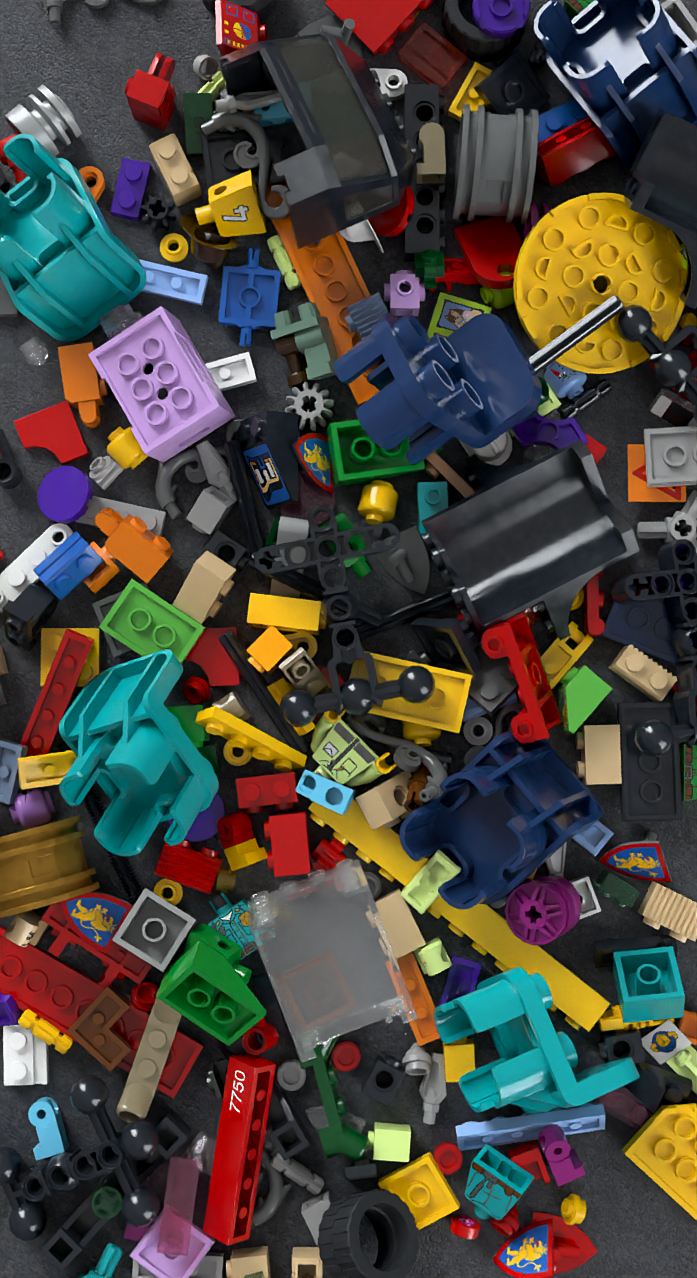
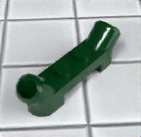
(338, 1136)

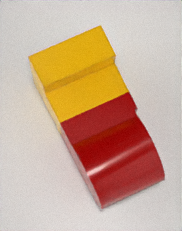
(239, 840)

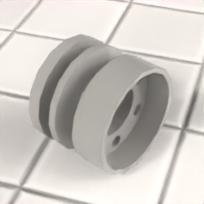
(46, 120)

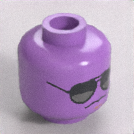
(32, 808)

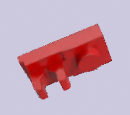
(456, 271)

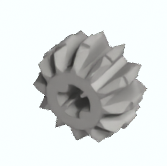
(321, 405)

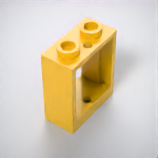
(285, 614)

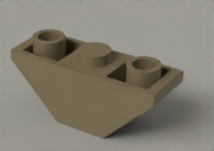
(304, 674)

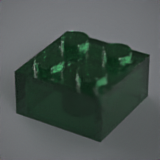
(611, 885)

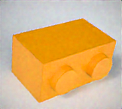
(269, 650)

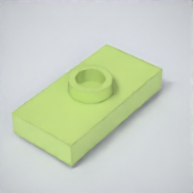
(424, 886)

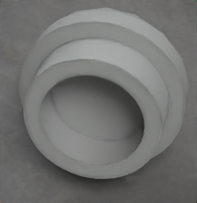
(416, 1061)

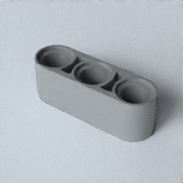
(290, 530)

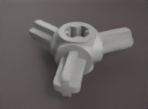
(666, 529)

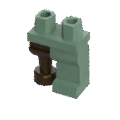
(307, 337)

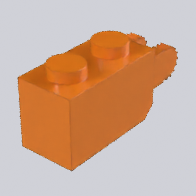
(82, 382)
(133, 543)

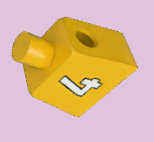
(234, 207)

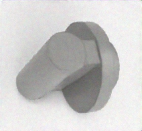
(104, 471)

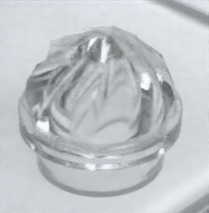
(34, 351)

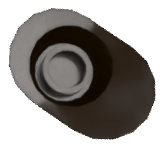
(206, 241)

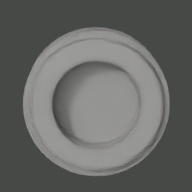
(290, 1075)

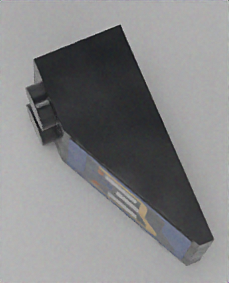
(270, 455)

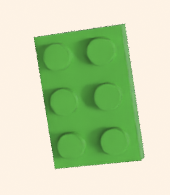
(150, 623)

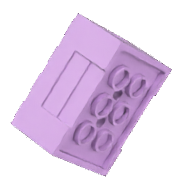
(193, 399)

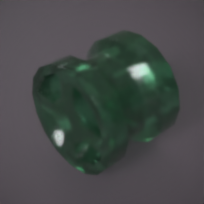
(102, 1202)

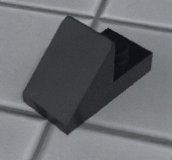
(659, 1086)

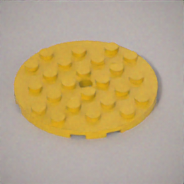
(574, 247)

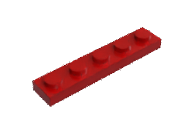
(56, 692)

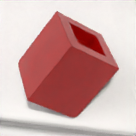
(530, 1159)

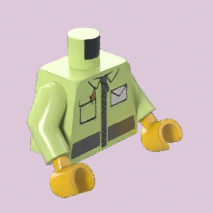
(344, 753)

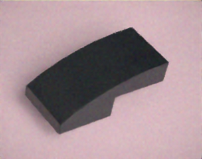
(263, 990)

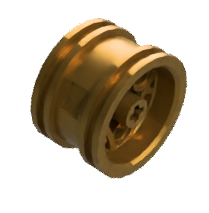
(43, 867)

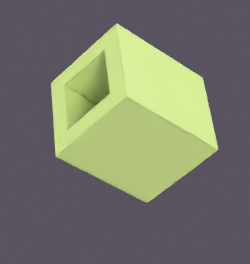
(390, 1141)

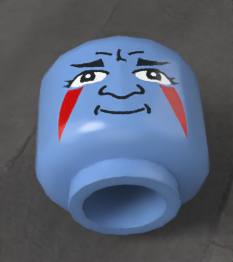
(564, 381)

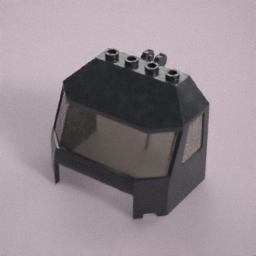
(353, 143)

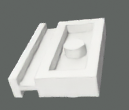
(24, 1057)

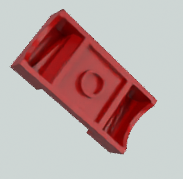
(515, 639)

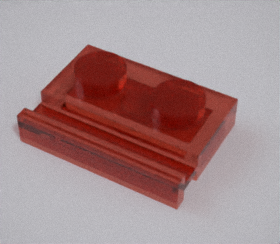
(432, 56)

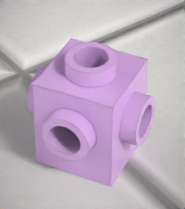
(404, 293)

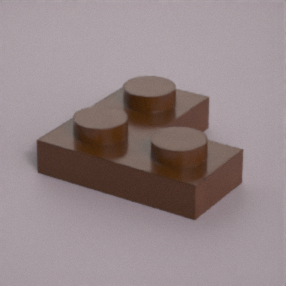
(95, 1031)

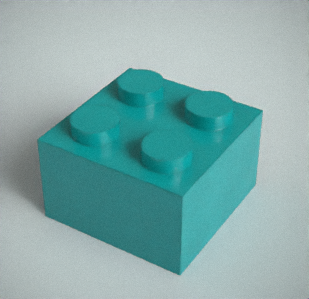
(648, 984)

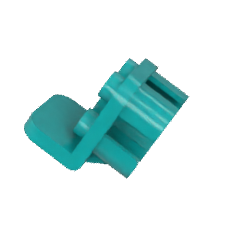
(57, 247)
(135, 755)
(533, 1058)

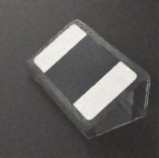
(672, 409)

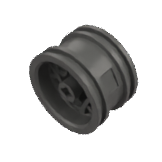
(495, 164)

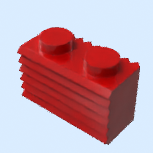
(189, 866)

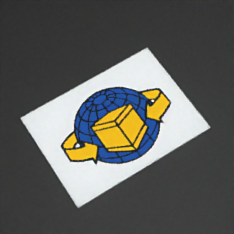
(665, 1042)

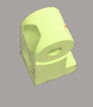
(433, 957)

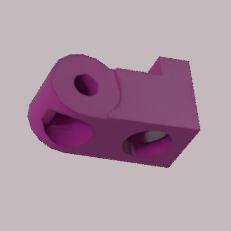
(561, 1159)

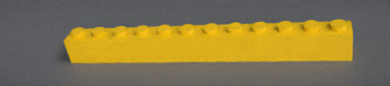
(479, 922)

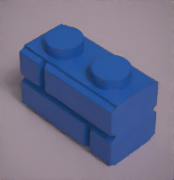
(68, 565)

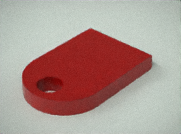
(489, 250)

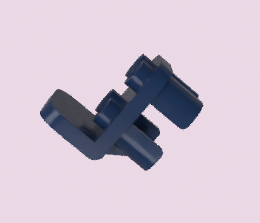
(621, 66)
(459, 385)
(500, 819)

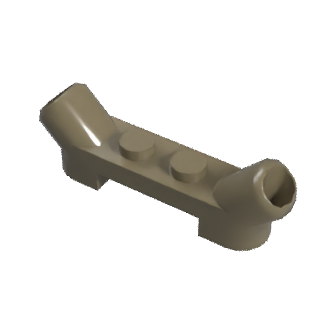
(149, 1062)

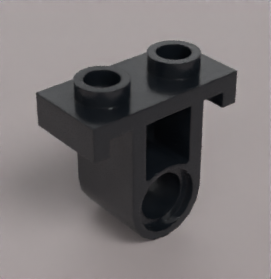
(28, 615)

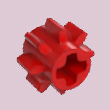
(328, 854)

